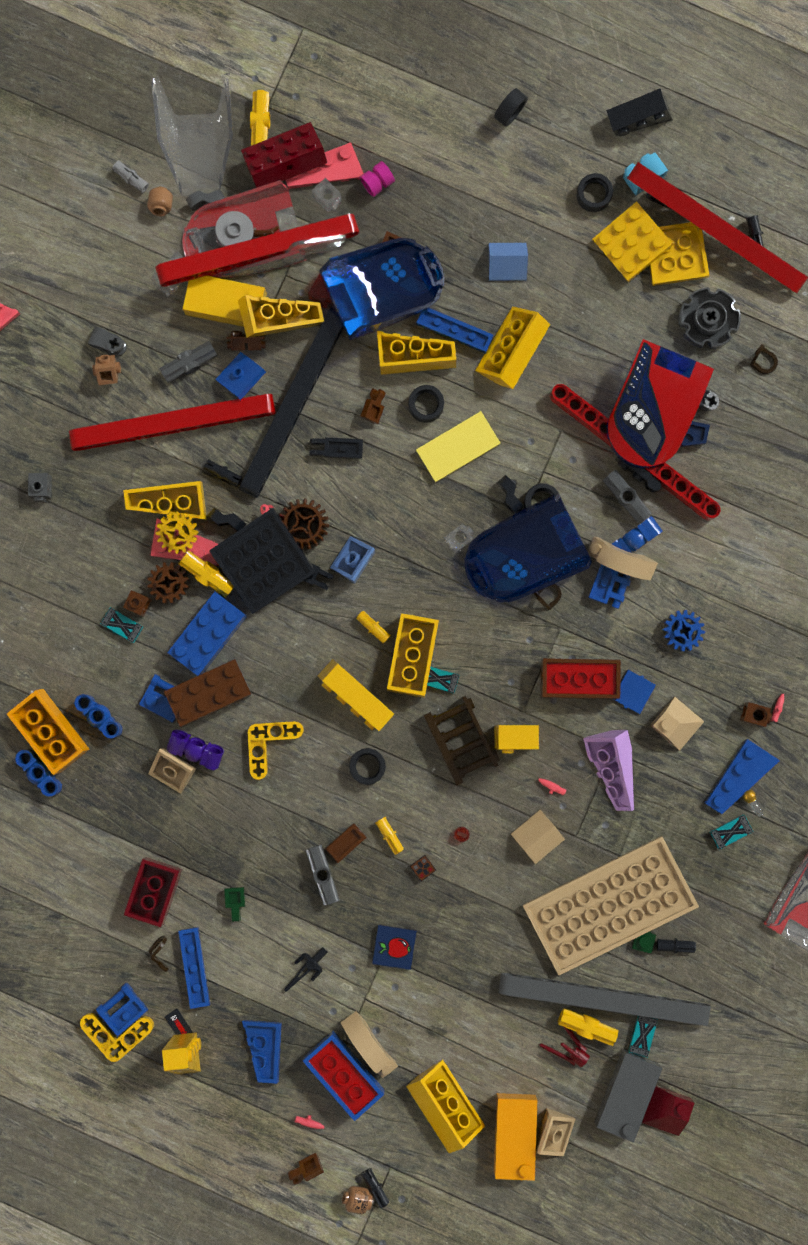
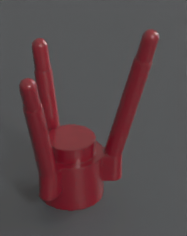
(577, 1055)

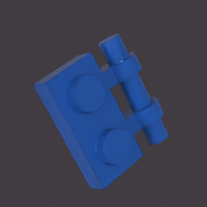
(604, 583)

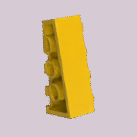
(271, 316)
(414, 353)
(167, 499)
(356, 695)

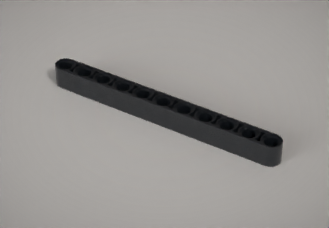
(292, 404)

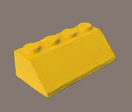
(513, 347)
(446, 1106)

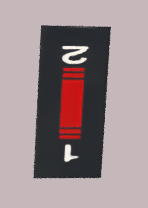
(178, 1023)

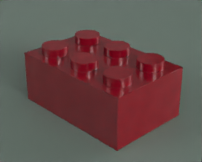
(153, 892)

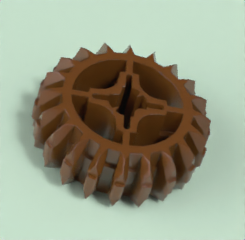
(311, 519)

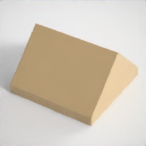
(171, 770)
(537, 836)
(554, 1133)

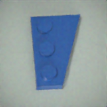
(264, 1044)

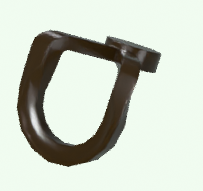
(764, 371)
(553, 603)
(162, 940)

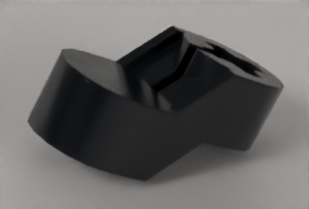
(511, 500)
(230, 519)

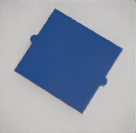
(634, 691)

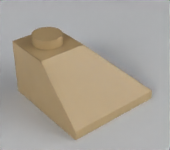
(677, 723)

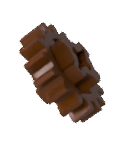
(170, 591)

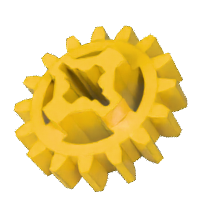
(169, 530)

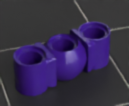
(195, 749)

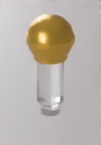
(750, 797)

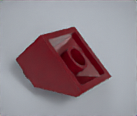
(668, 1111)

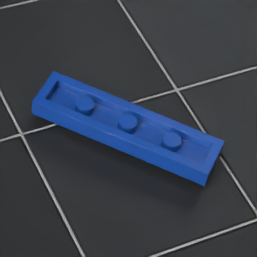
(455, 329)
(194, 967)

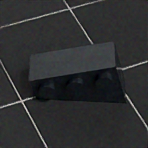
(639, 113)

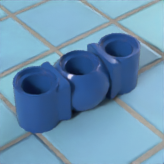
(639, 536)
(90, 712)
(30, 767)

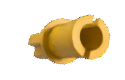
(373, 627)
(389, 835)

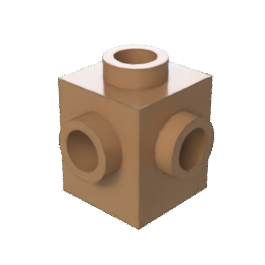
(106, 369)

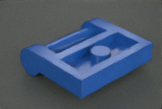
(157, 702)
(126, 1014)

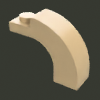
(621, 560)
(367, 1045)

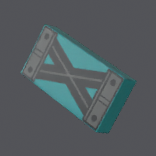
(122, 625)
(442, 680)
(731, 831)
(642, 1035)

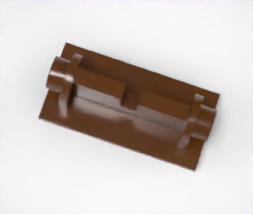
(238, 341)

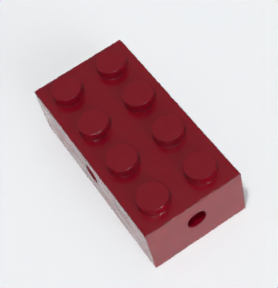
(284, 155)

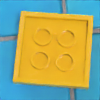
(632, 241)
(684, 259)

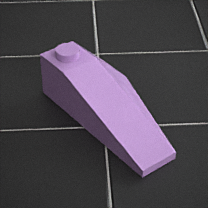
(613, 759)

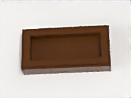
(345, 843)

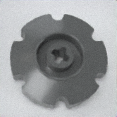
(701, 306)

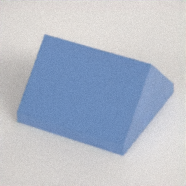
(508, 261)
(353, 559)

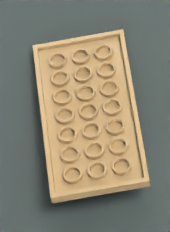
(610, 905)

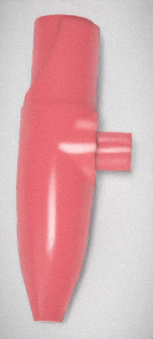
(778, 708)
(552, 786)
(308, 1122)

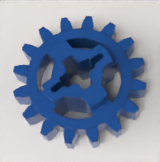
(681, 622)

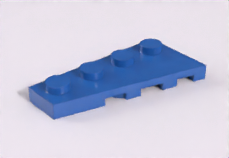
(743, 772)

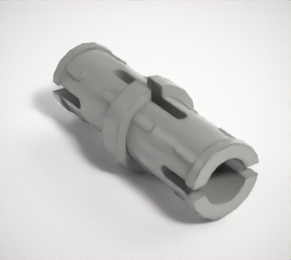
(130, 176)

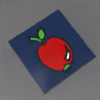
(394, 947)

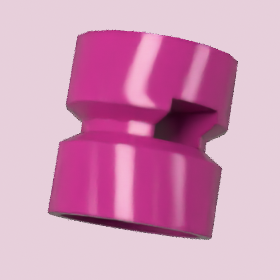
(375, 180)

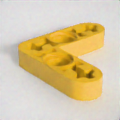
(261, 741)
(112, 1041)

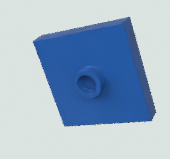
(240, 375)

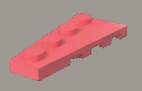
(340, 166)
(200, 548)

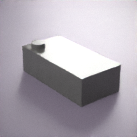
(628, 1095)

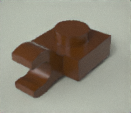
(373, 409)
(309, 1169)

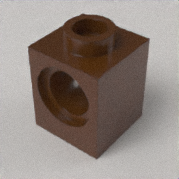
(137, 603)
(747, 714)

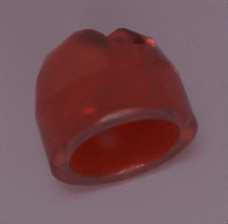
(464, 830)

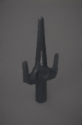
(311, 963)

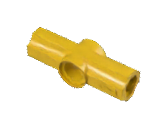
(260, 116)
(206, 573)
(588, 1027)

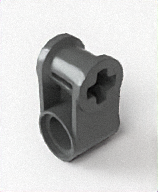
(104, 341)

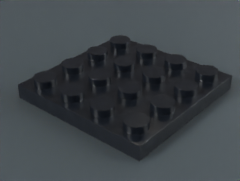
(262, 560)

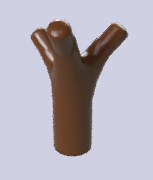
(260, 233)

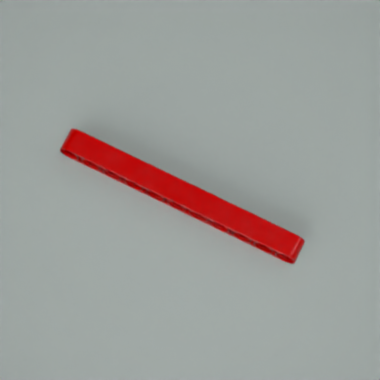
(717, 227)
(250, 251)
(172, 422)
(674, 477)

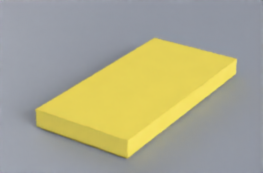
(458, 446)

